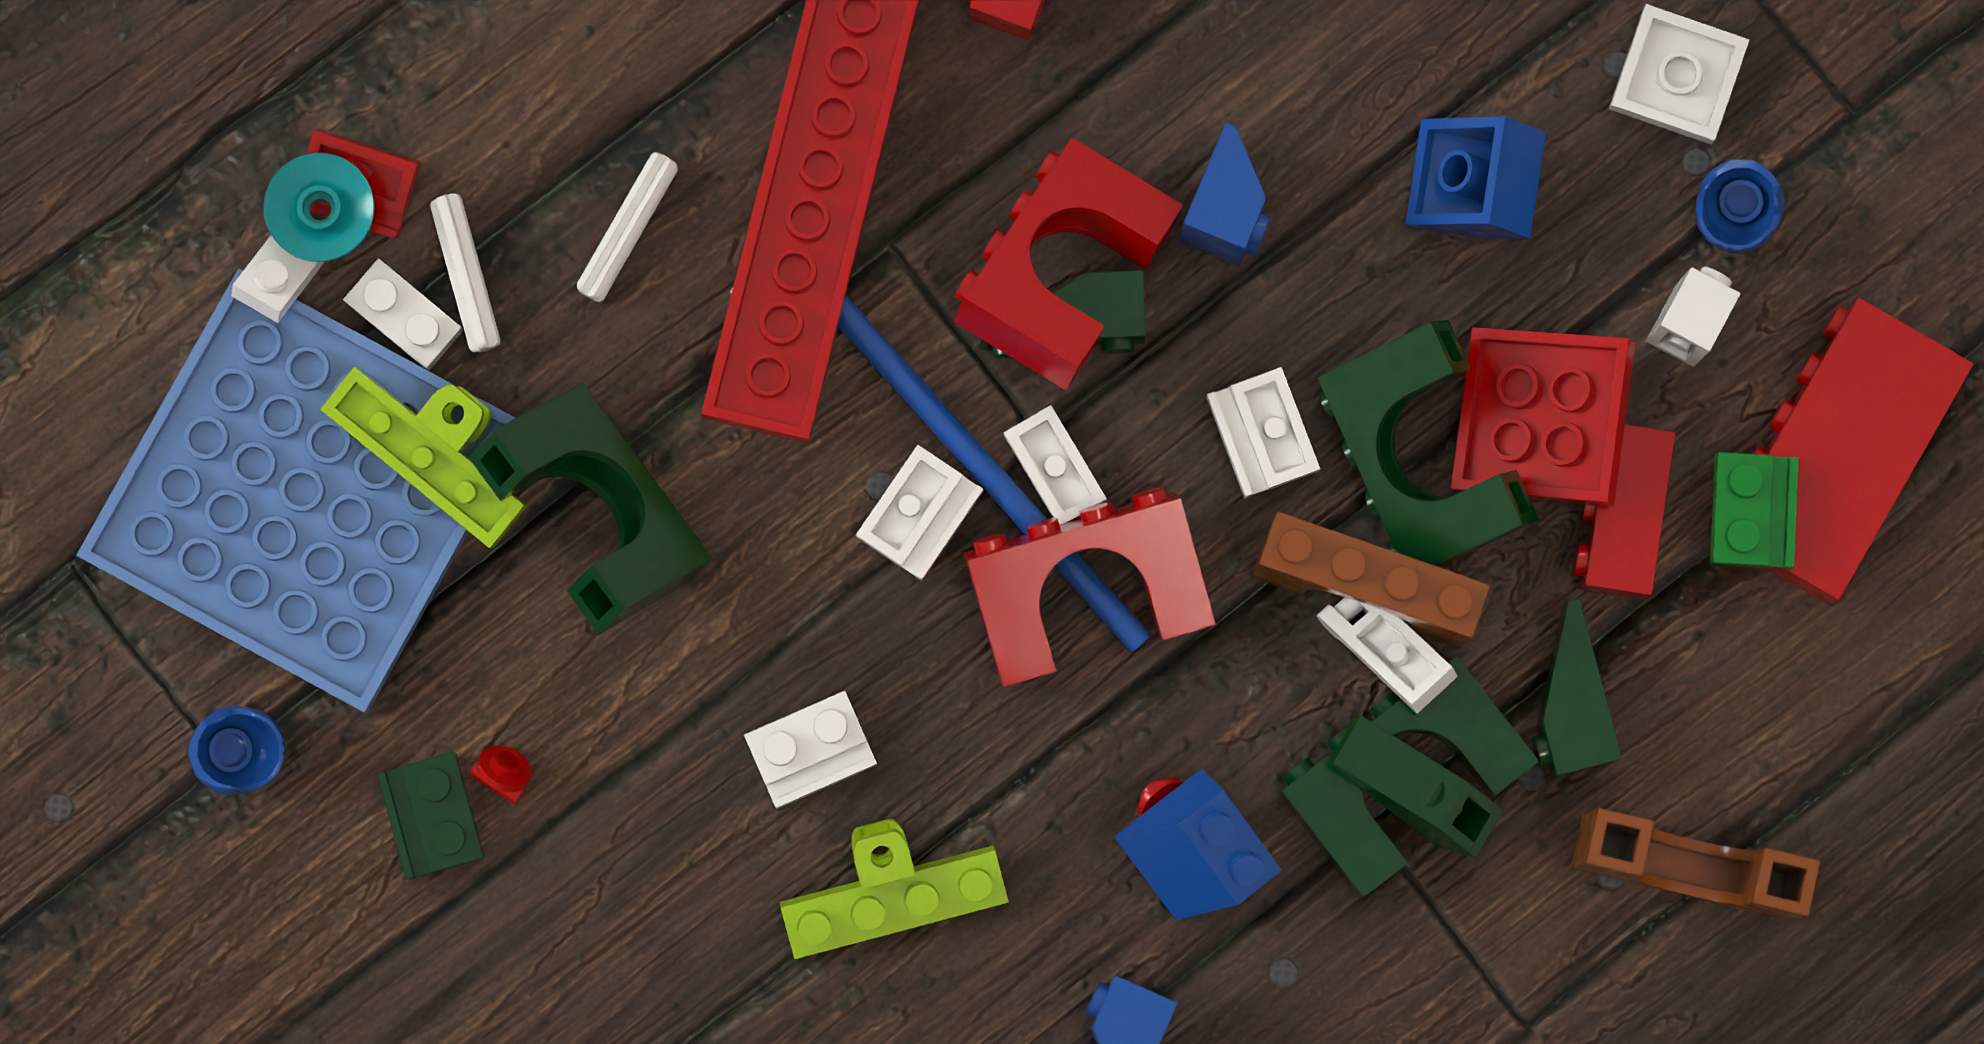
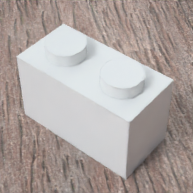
(1694, 315)

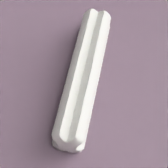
(627, 227)
(465, 273)

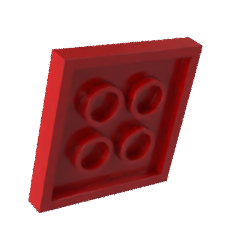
(1547, 410)

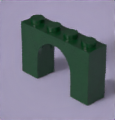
(1367, 403)
(579, 442)
(1334, 805)

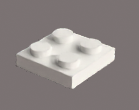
(1679, 74)

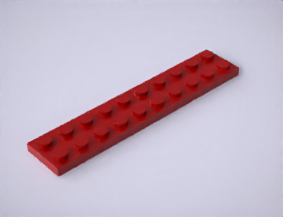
(809, 216)

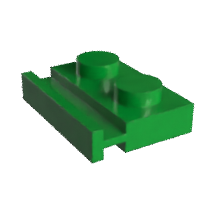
(1754, 510)

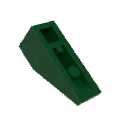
(1574, 711)

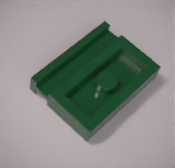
(431, 815)

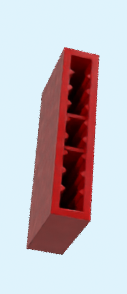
(1858, 437)

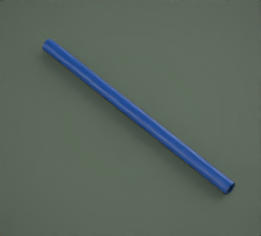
(985, 470)

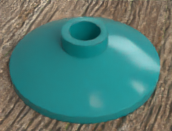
(314, 180)

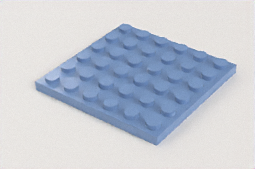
(274, 514)

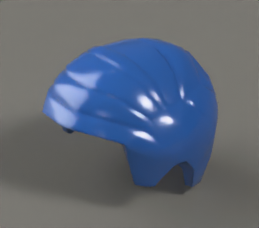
(1739, 206)
(237, 750)

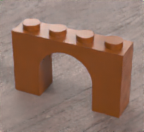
(1431, 599)
(1743, 879)

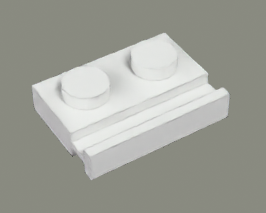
(1263, 432)
(919, 513)
(810, 749)

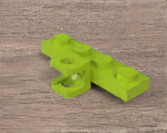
(428, 448)
(891, 893)

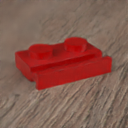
(388, 174)

